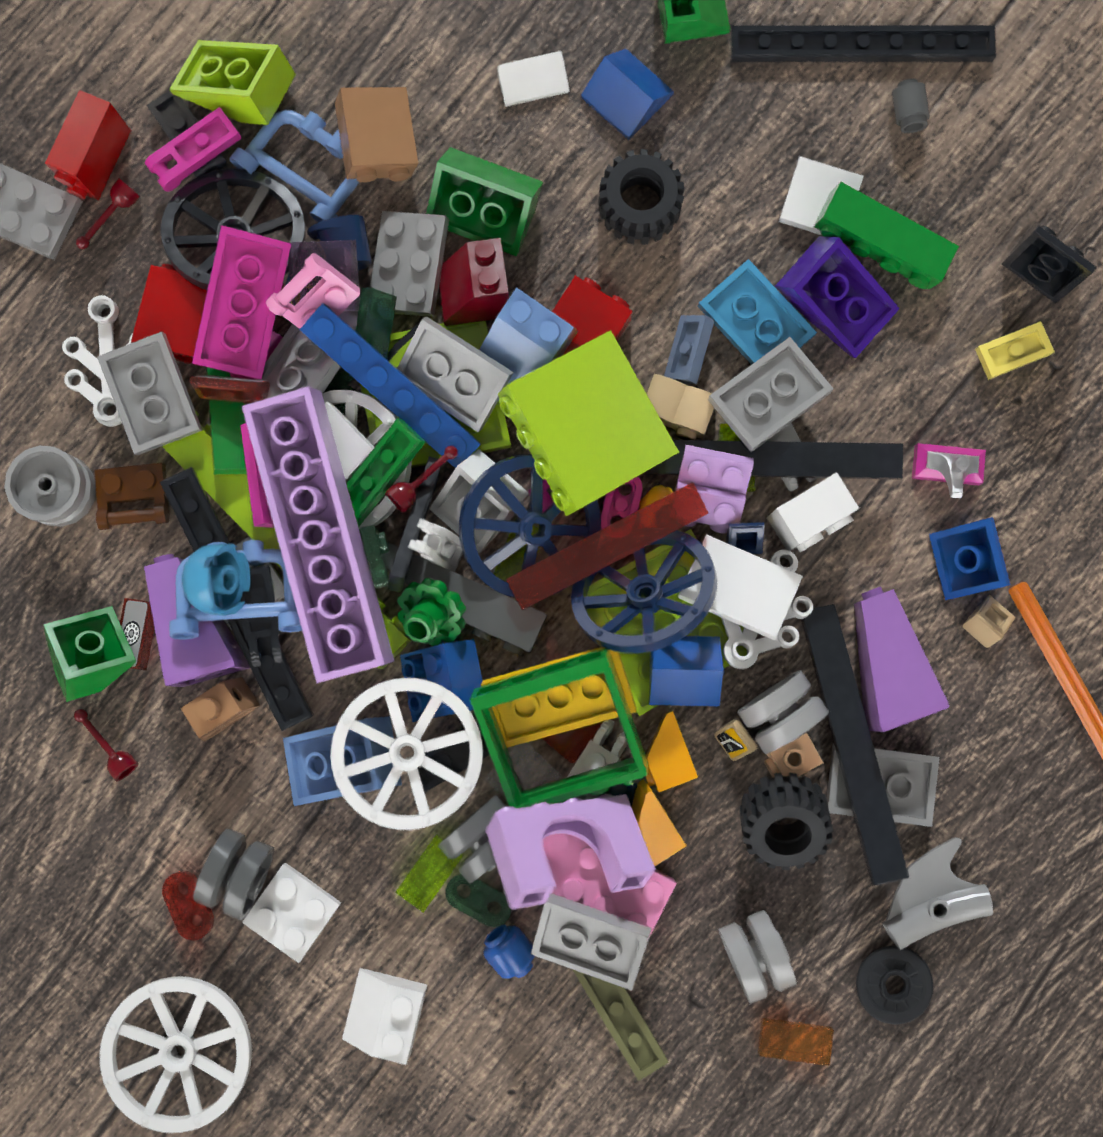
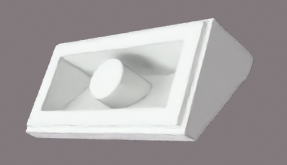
(533, 78)

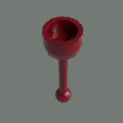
(121, 196)
(403, 494)
(119, 763)

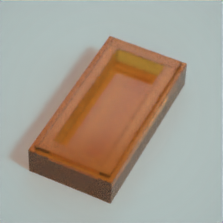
(795, 1041)

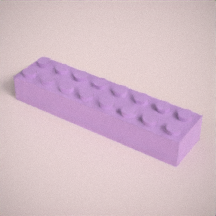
(318, 533)

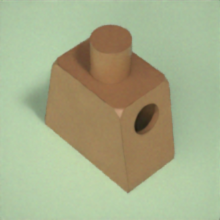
(219, 707)

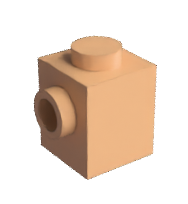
(794, 757)

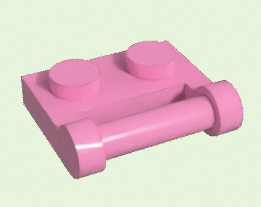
(332, 289)

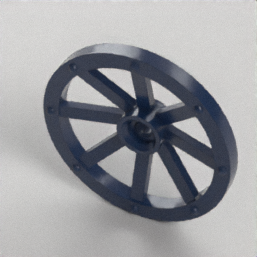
(521, 526)
(647, 596)

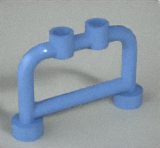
(312, 128)
(187, 618)

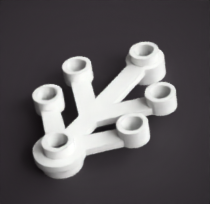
(106, 344)
(747, 637)

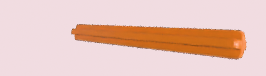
(1059, 662)

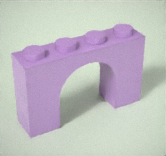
(601, 822)

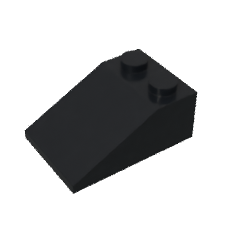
(1048, 263)

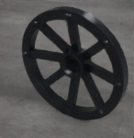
(221, 179)

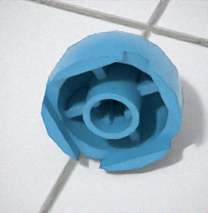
(216, 579)

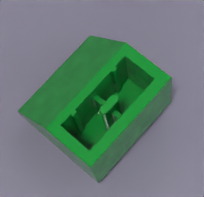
(693, 19)

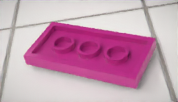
(235, 314)

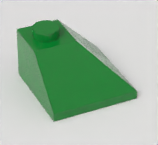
(88, 652)

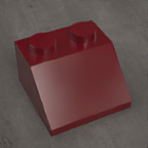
(474, 283)

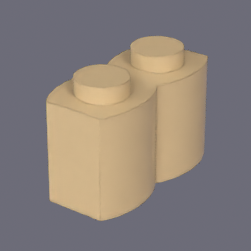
(681, 406)

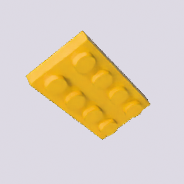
(560, 707)

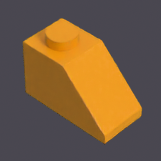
(668, 756)
(656, 827)

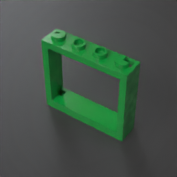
(592, 781)

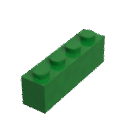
(886, 237)

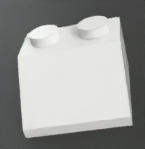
(492, 506)
(384, 1015)

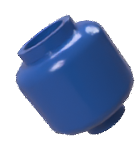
(509, 951)

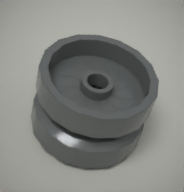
(473, 835)
(233, 874)

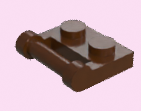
(130, 485)

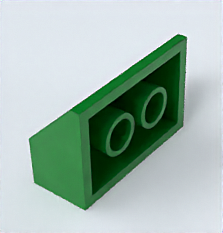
(483, 199)

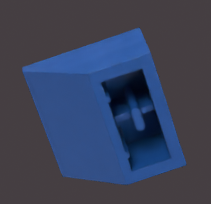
(449, 665)

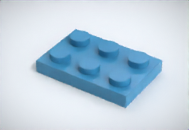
(754, 313)

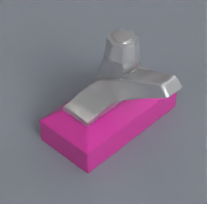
(949, 465)

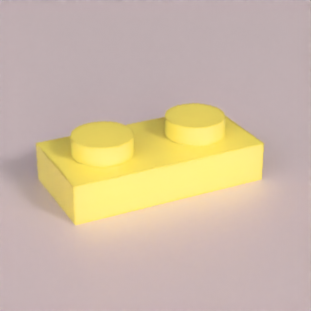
(1014, 350)

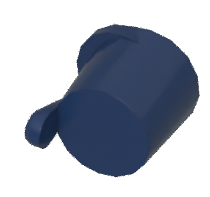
(345, 228)

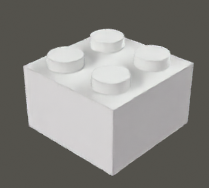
(815, 510)

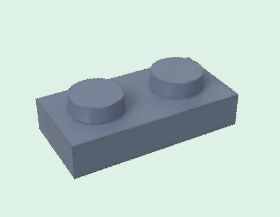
(689, 348)

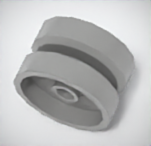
(50, 486)
(785, 716)
(760, 955)

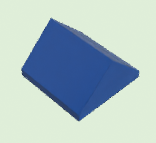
(625, 92)
(969, 559)
(687, 672)

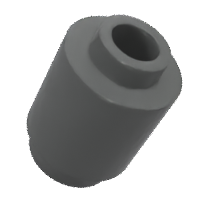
(911, 106)

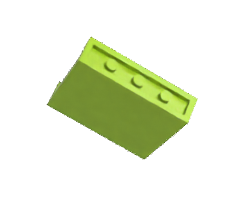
(586, 423)

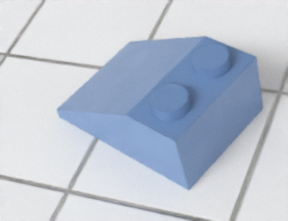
(526, 336)
(311, 768)

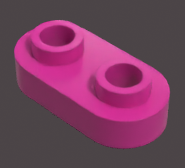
(620, 505)

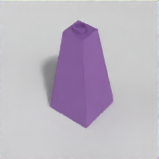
(188, 660)
(893, 666)

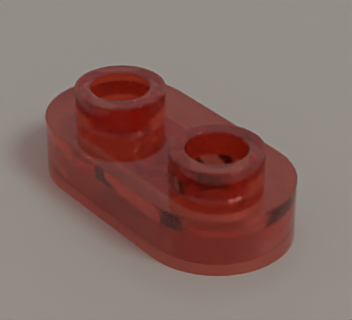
(183, 906)

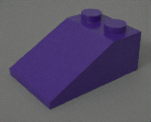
(837, 295)

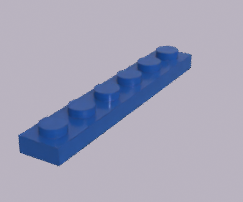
(388, 384)

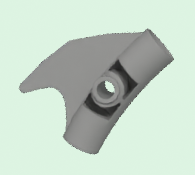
(933, 884)

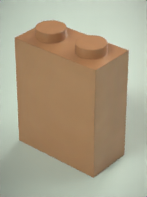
(376, 133)

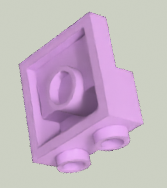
(720, 482)

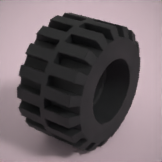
(645, 171)
(788, 843)

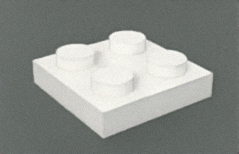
(291, 912)

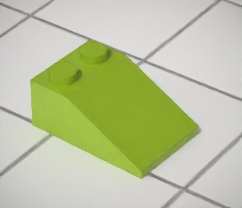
(237, 77)

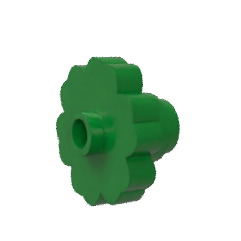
(431, 612)

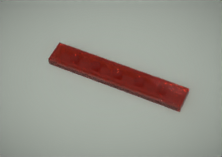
(607, 546)

